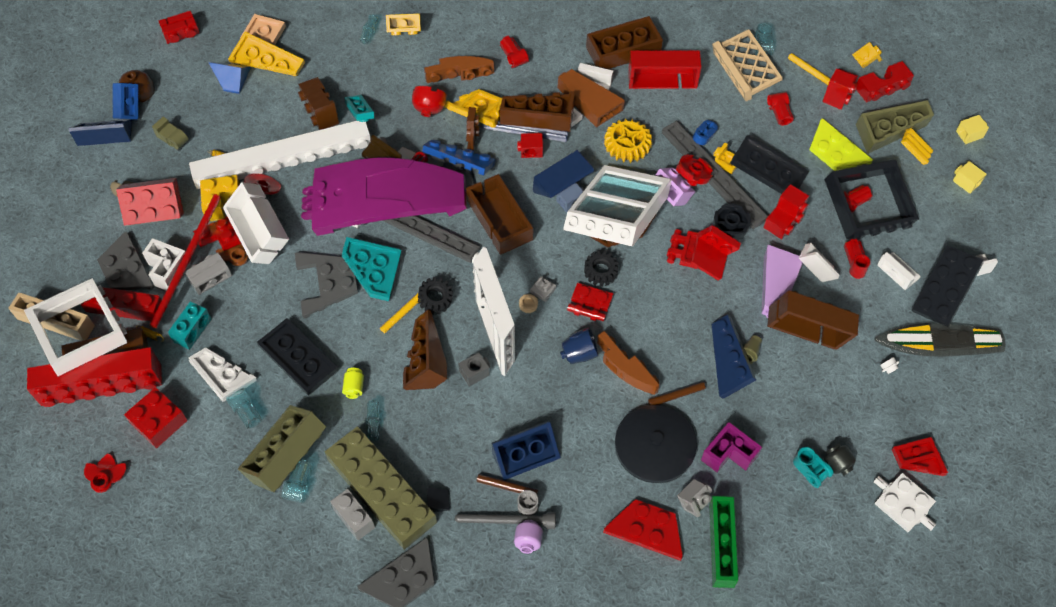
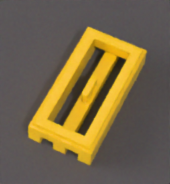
(917, 146)

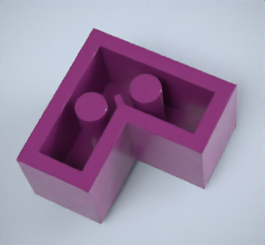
(731, 444)

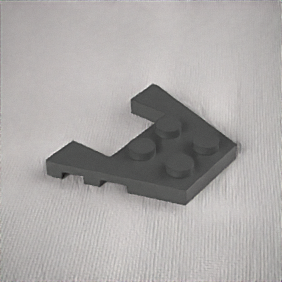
(334, 279)

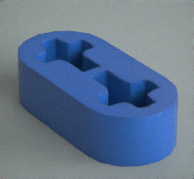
(706, 134)

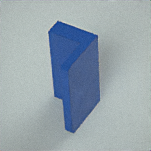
(125, 101)

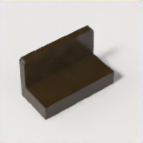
(379, 149)

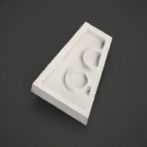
(219, 374)

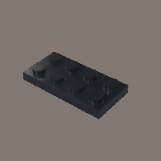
(768, 165)
(947, 285)
(297, 356)

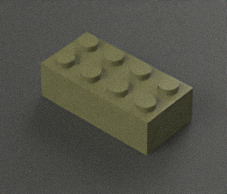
(282, 448)

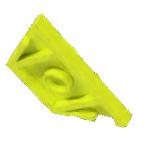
(836, 149)

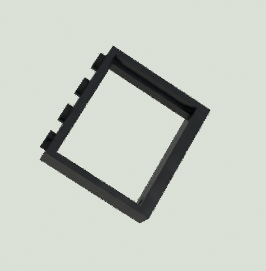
(898, 189)

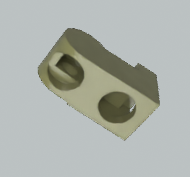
(169, 133)

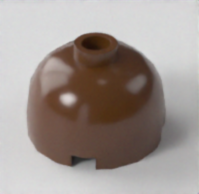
(144, 82)

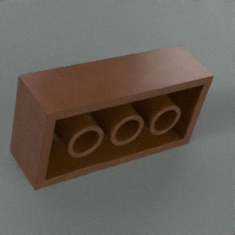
(613, 44)

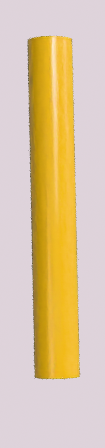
(809, 68)
(401, 313)

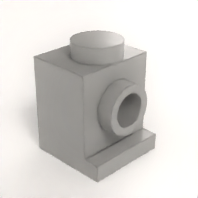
(695, 497)

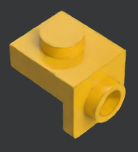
(867, 55)
(723, 158)

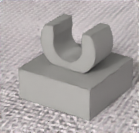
(543, 289)

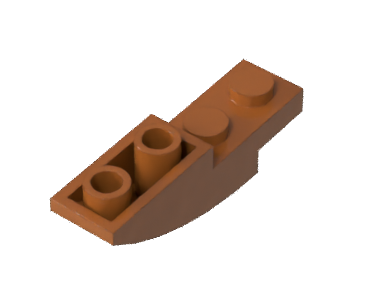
(464, 66)
(632, 370)

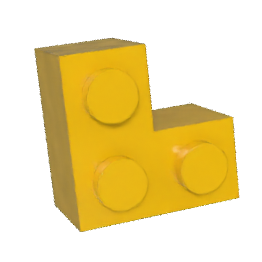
(221, 186)

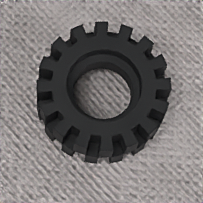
(597, 277)
(439, 286)

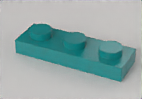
(359, 108)

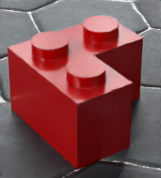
(839, 88)
(787, 213)

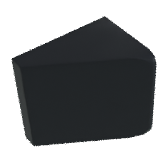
(438, 499)

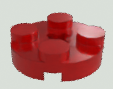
(694, 170)

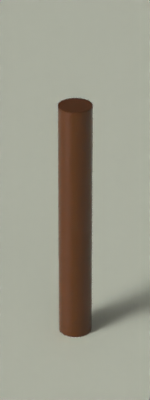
(677, 394)
(503, 484)

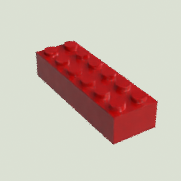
(98, 377)

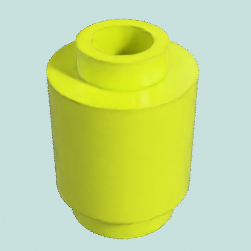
(353, 383)

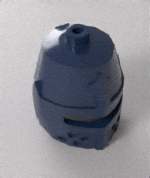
(579, 347)

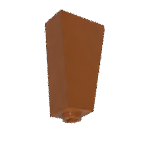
(590, 98)

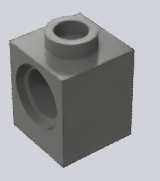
(471, 376)

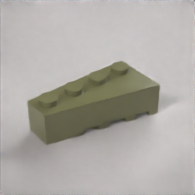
(889, 124)

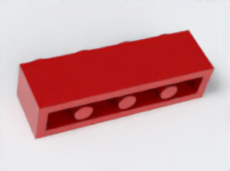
(126, 304)

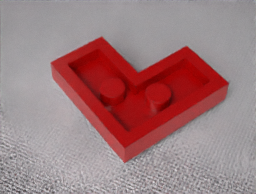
(223, 232)

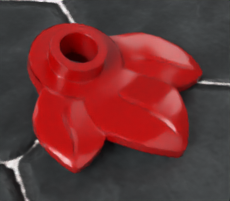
(104, 470)

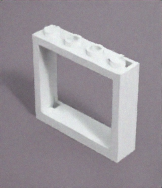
(63, 302)

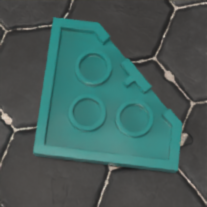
(372, 265)

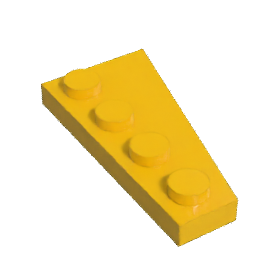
(260, 54)

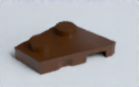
(473, 127)

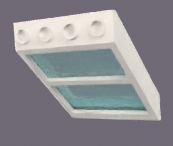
(617, 205)

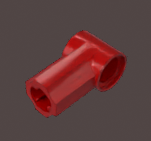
(515, 55)
(780, 105)
(858, 196)
(857, 259)

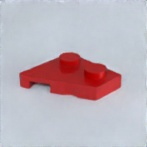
(920, 457)

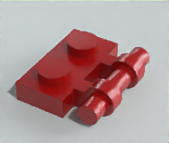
(686, 254)
(592, 298)

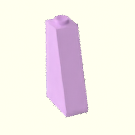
(778, 275)

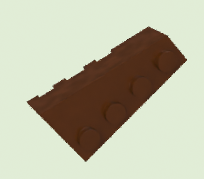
(539, 111)

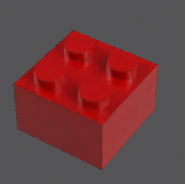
(155, 417)

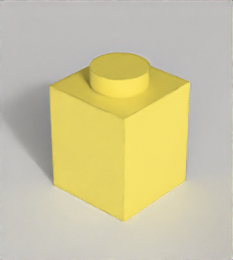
(972, 129)
(969, 177)

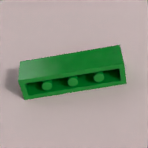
(723, 542)

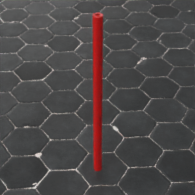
(185, 261)

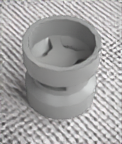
(527, 498)

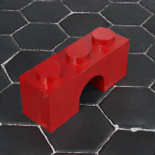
(896, 78)

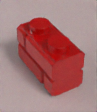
(179, 27)

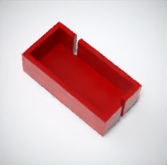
(660, 69)

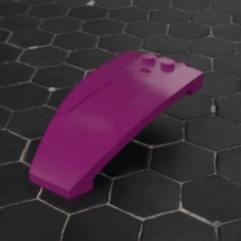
(380, 191)

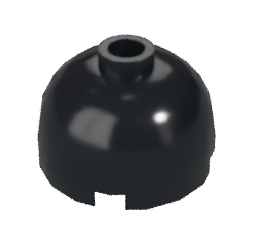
(732, 220)

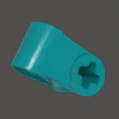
(813, 467)

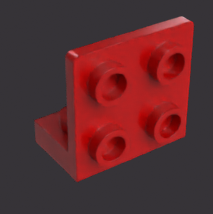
(712, 251)

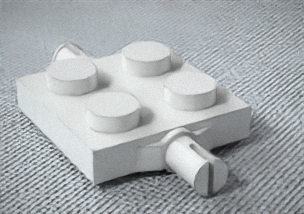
(905, 502)

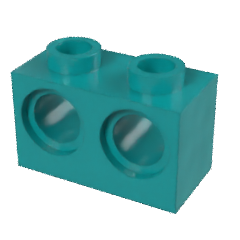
(189, 325)

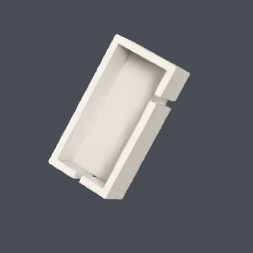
(255, 223)

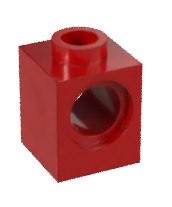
(530, 145)

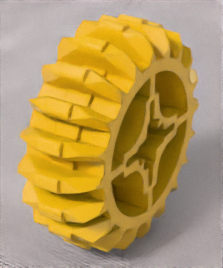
(625, 145)

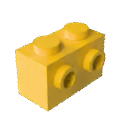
(403, 23)

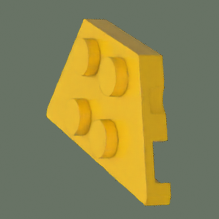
(486, 106)

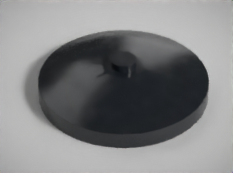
(655, 444)

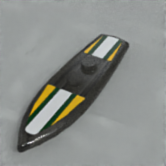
(943, 341)

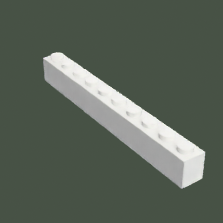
(283, 152)

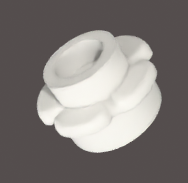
(890, 365)

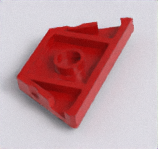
(648, 528)

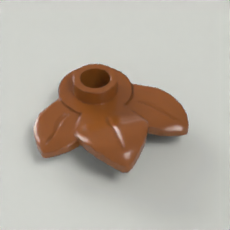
(233, 253)

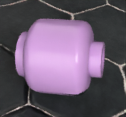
(528, 536)

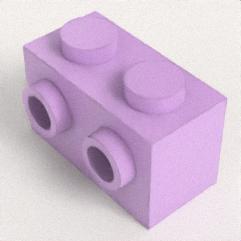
(680, 189)

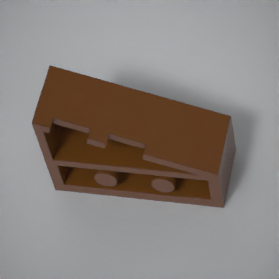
(318, 104)

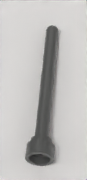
(547, 520)

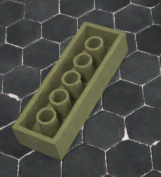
(381, 487)

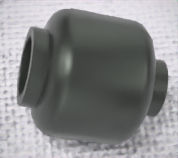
(840, 459)

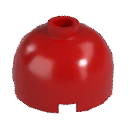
(428, 101)

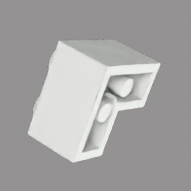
(164, 260)

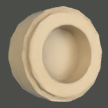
(528, 303)

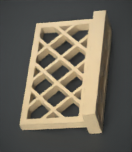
(736, 74)

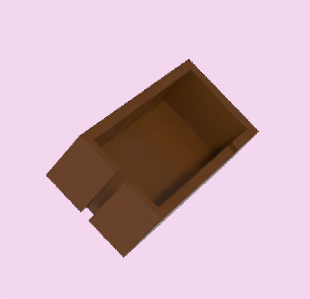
(499, 214)
(805, 315)

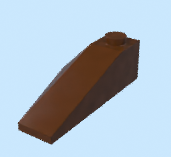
(427, 361)

